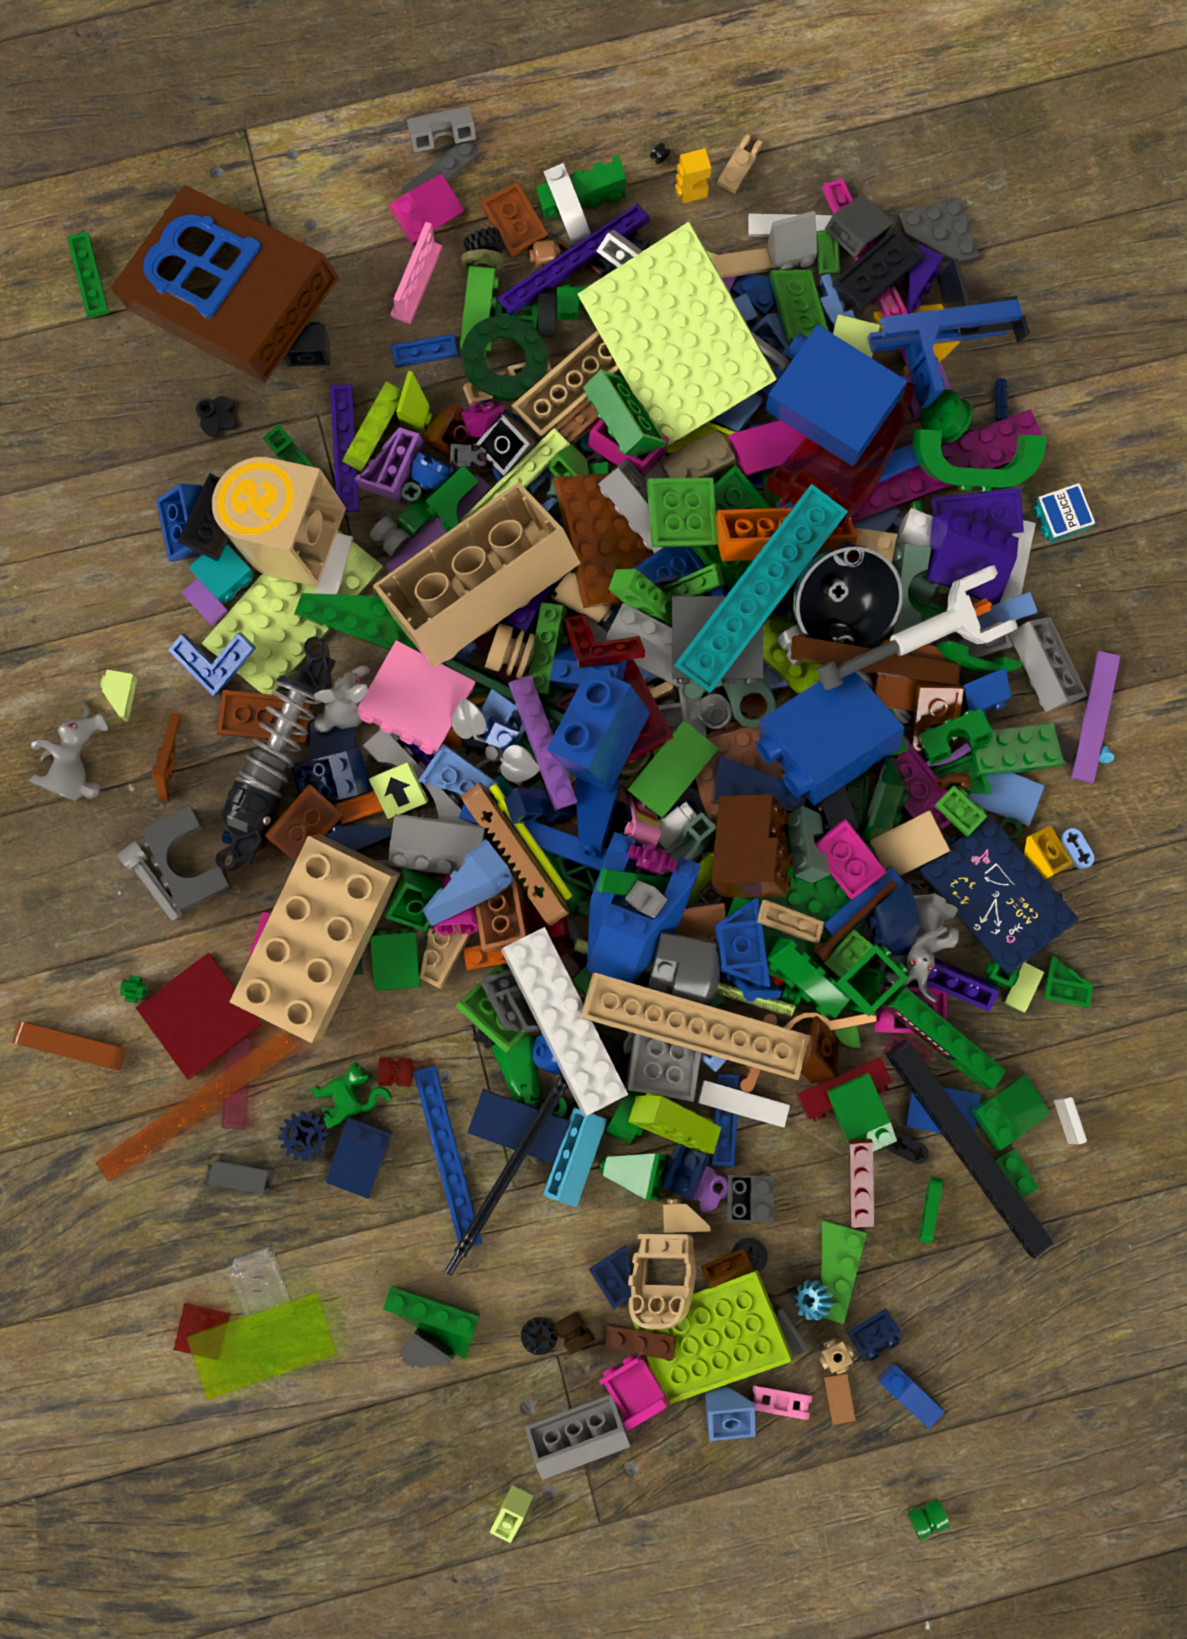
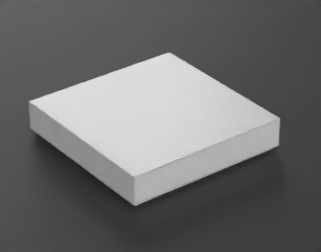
(1070, 1120)

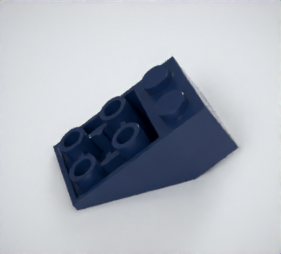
(333, 775)

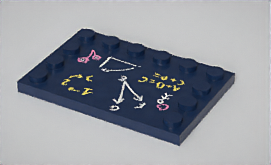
(999, 895)

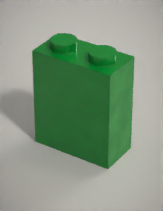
(395, 960)

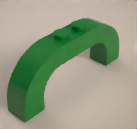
(1025, 462)

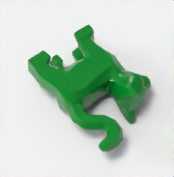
(345, 1098)

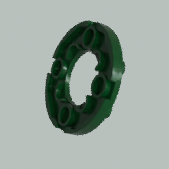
(486, 380)

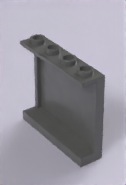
(689, 617)

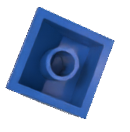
(986, 692)

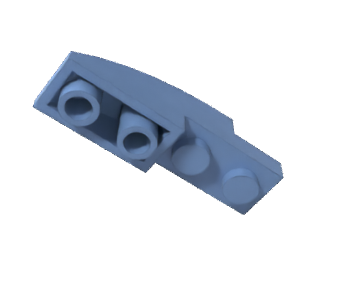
(830, 302)

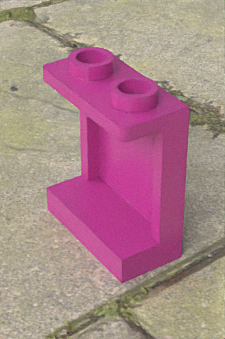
(635, 1390)

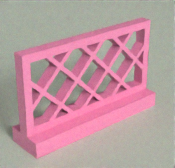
(416, 276)

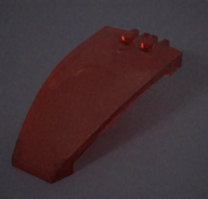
(833, 476)

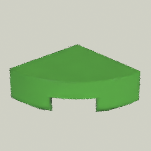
(848, 1036)

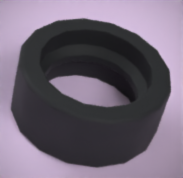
(547, 314)

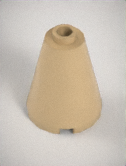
(569, 596)

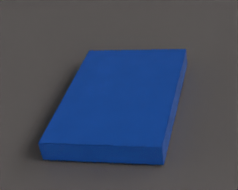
(963, 1100)

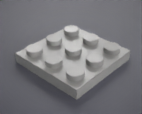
(662, 1069)

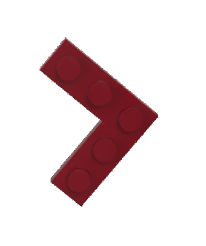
(591, 653)

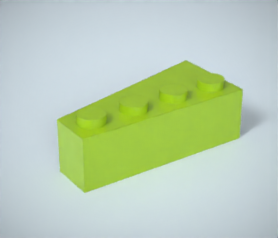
(675, 1123)

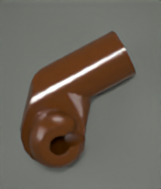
(951, 778)

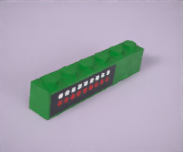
(944, 1038)

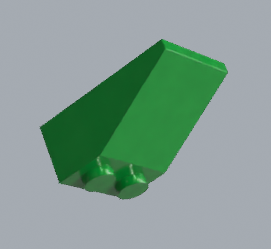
(861, 1112)
(1010, 1112)

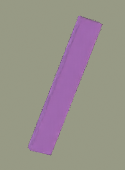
(433, 529)
(1095, 717)

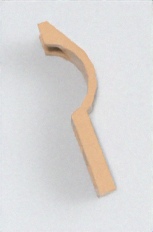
(834, 1024)

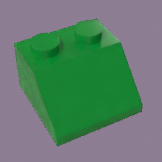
(410, 897)

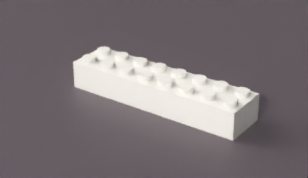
(558, 1015)

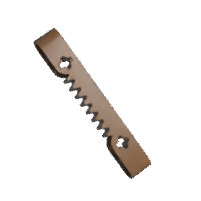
(550, 904)

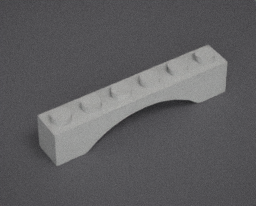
(388, 752)

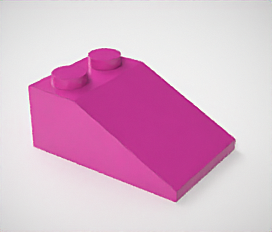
(429, 203)
(888, 1023)

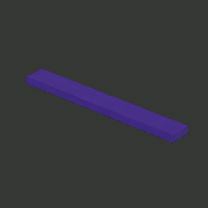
(570, 261)

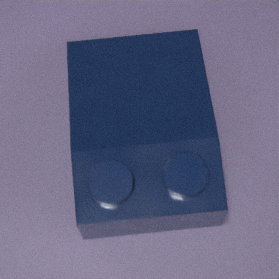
(896, 922)
(359, 1157)

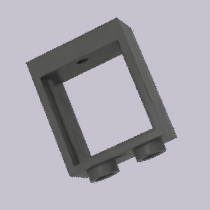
(240, 1176)

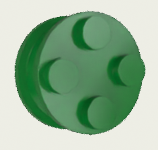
(948, 414)

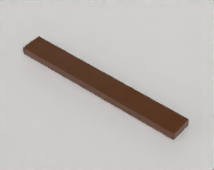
(902, 666)

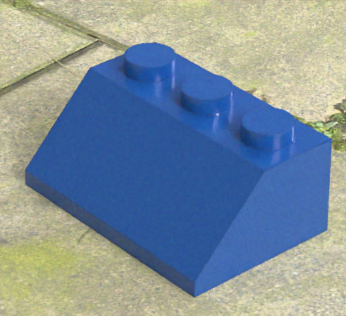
(174, 511)
(568, 675)

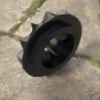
(757, 1249)
(529, 1341)

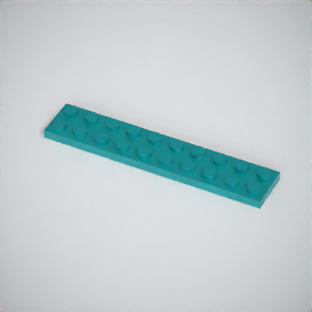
(760, 588)

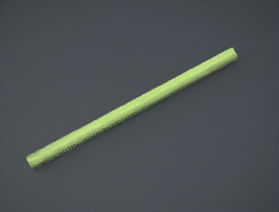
(724, 989)

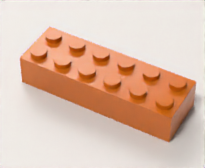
(746, 532)

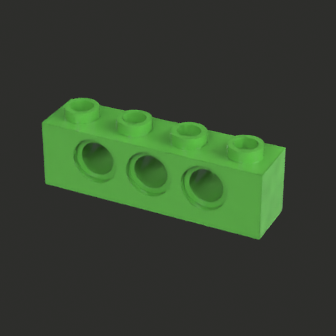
(641, 595)
(547, 644)

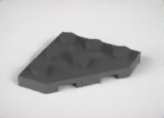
(941, 229)

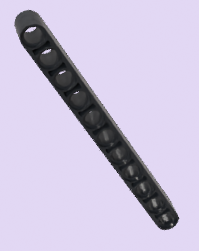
(969, 1149)

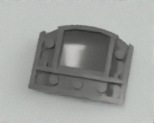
(686, 968)
(509, 1002)

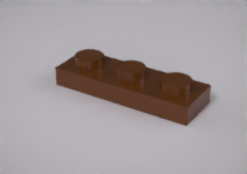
(641, 1341)

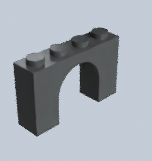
(162, 839)

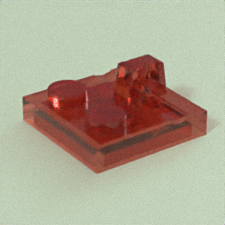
(195, 1320)

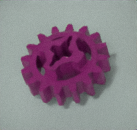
(652, 858)

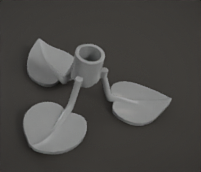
(517, 761)

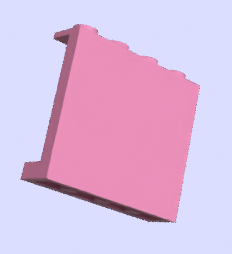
(414, 698)

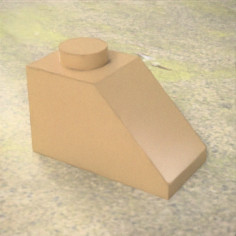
(681, 1218)

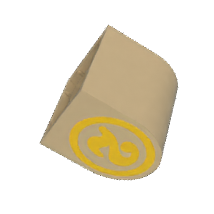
(279, 517)

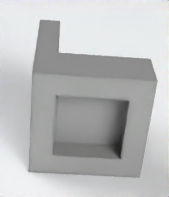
(646, 899)

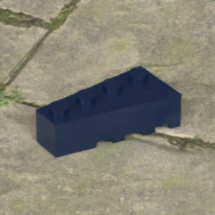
(737, 779)

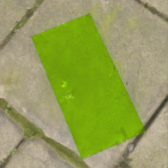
(261, 1345)

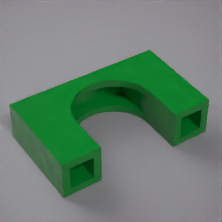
(446, 499)

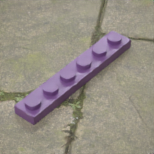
(540, 736)

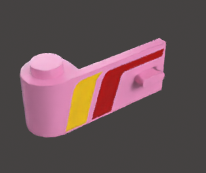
(644, 825)

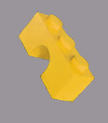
(692, 176)

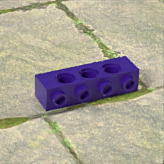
(963, 984)

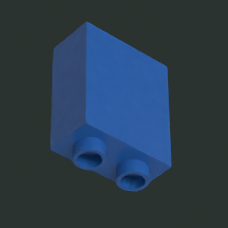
(833, 394)
(599, 729)
(828, 737)

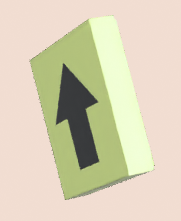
(398, 789)

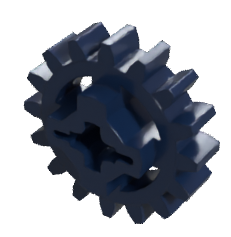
(297, 1124)

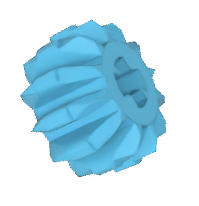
(805, 1295)

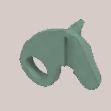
(736, 693)

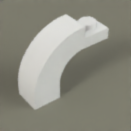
(567, 203)

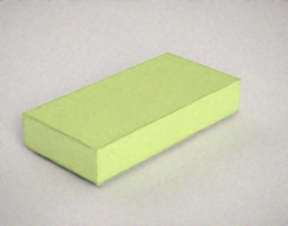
(1025, 987)

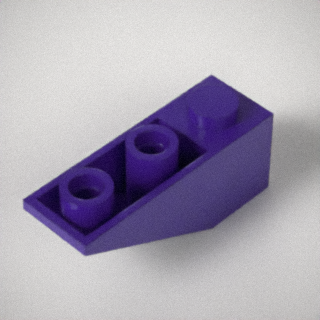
(920, 278)

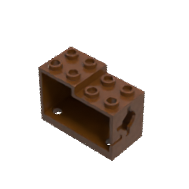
(751, 847)

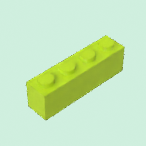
(373, 427)

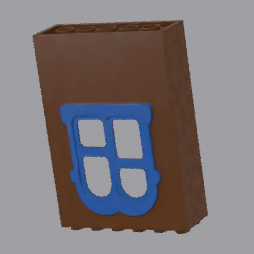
(257, 303)

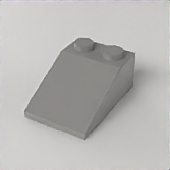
(793, 242)

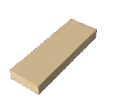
(742, 263)
(790, 921)

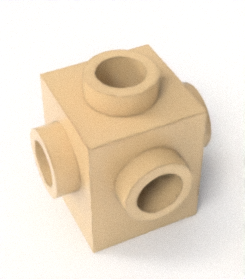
(828, 1351)

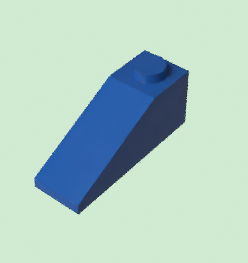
(910, 1395)

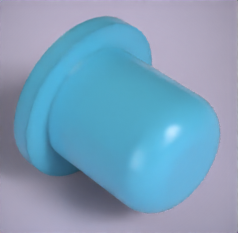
(1106, 755)

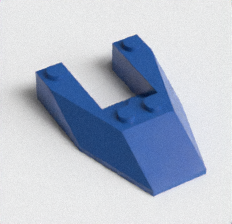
(619, 936)

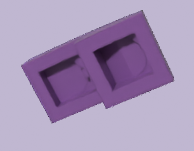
(204, 602)
(959, 753)

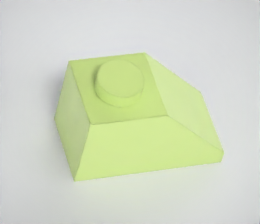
(119, 691)
(511, 1514)

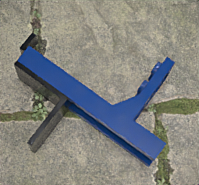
(957, 322)

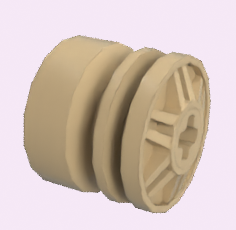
(510, 651)

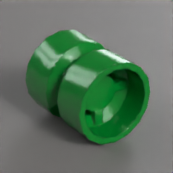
(928, 1519)

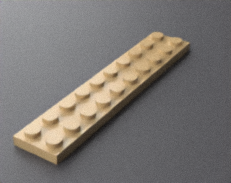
(695, 1026)

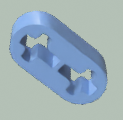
(1081, 844)

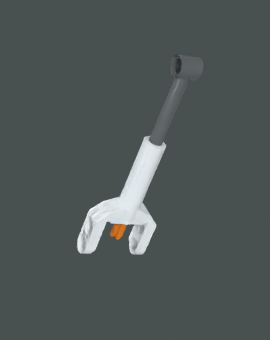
(959, 618)

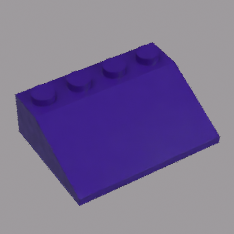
(967, 546)

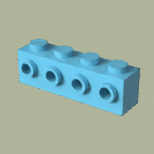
(575, 1157)

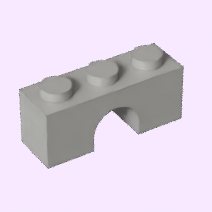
(427, 128)

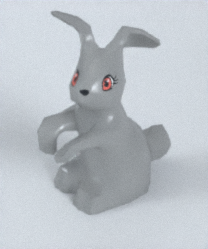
(342, 701)
(67, 771)
(920, 960)

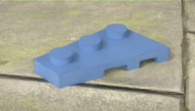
(454, 772)

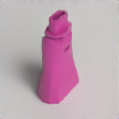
(465, 920)

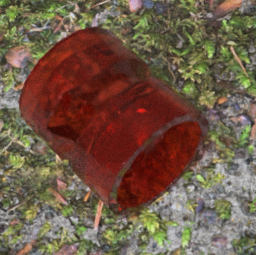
(387, 1069)

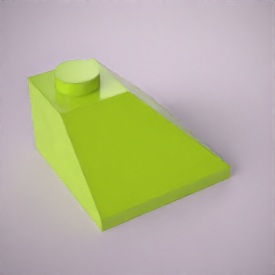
(413, 407)

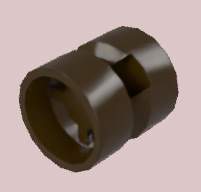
(574, 1332)

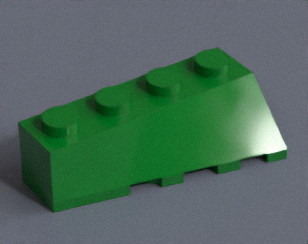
(806, 977)
(437, 1319)

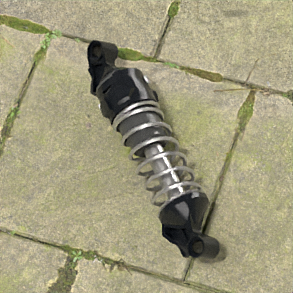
(256, 793)

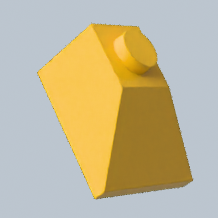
(1046, 852)

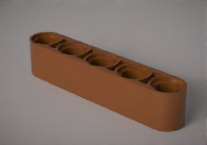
(68, 1045)

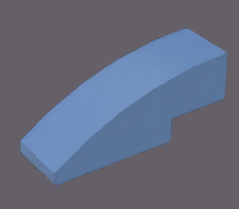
(1016, 608)

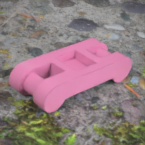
(781, 1402)

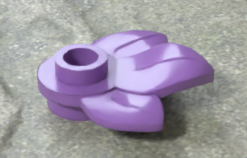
(707, 1194)

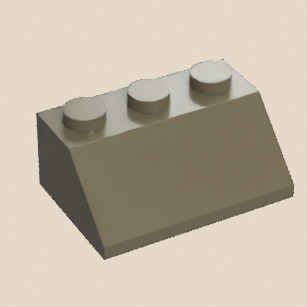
(700, 459)

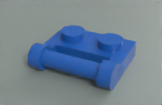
(755, 990)

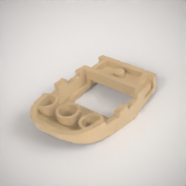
(661, 1305)

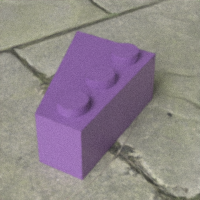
(392, 466)

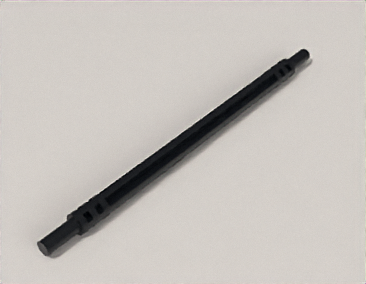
(469, 1237)

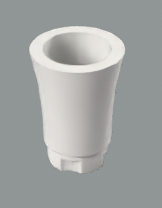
(674, 823)

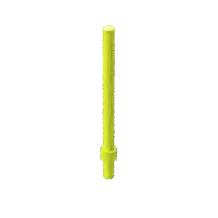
(532, 844)

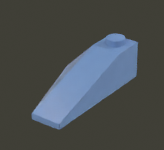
(476, 881)

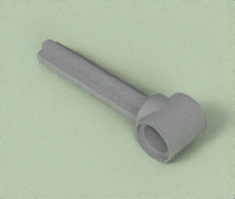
(134, 859)

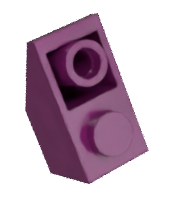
(480, 416)

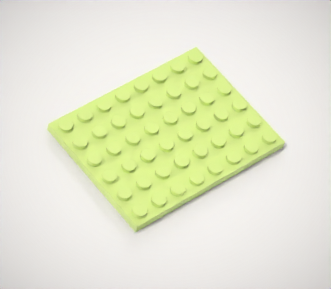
(677, 334)

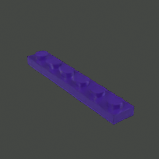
(343, 434)

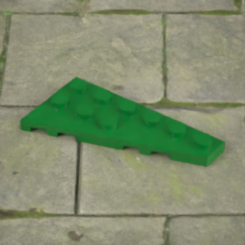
(355, 616)

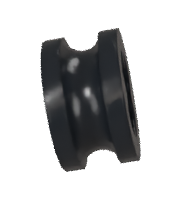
(660, 154)

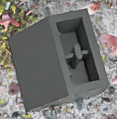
(750, 1198)

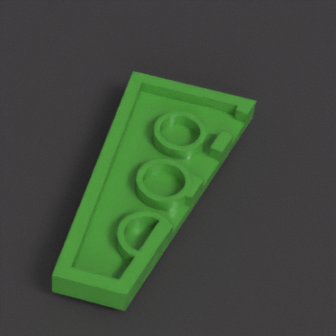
(839, 1265)

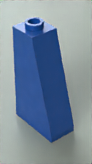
(594, 816)

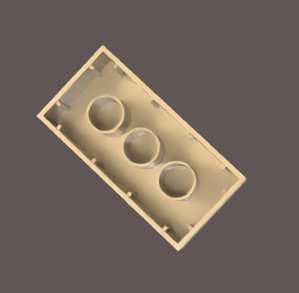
(477, 574)
(315, 937)

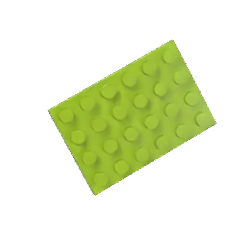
(722, 1339)

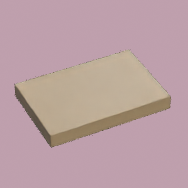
(911, 844)

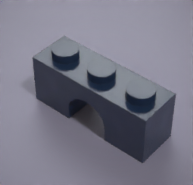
(528, 804)

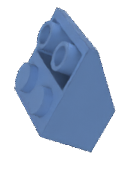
(504, 710)

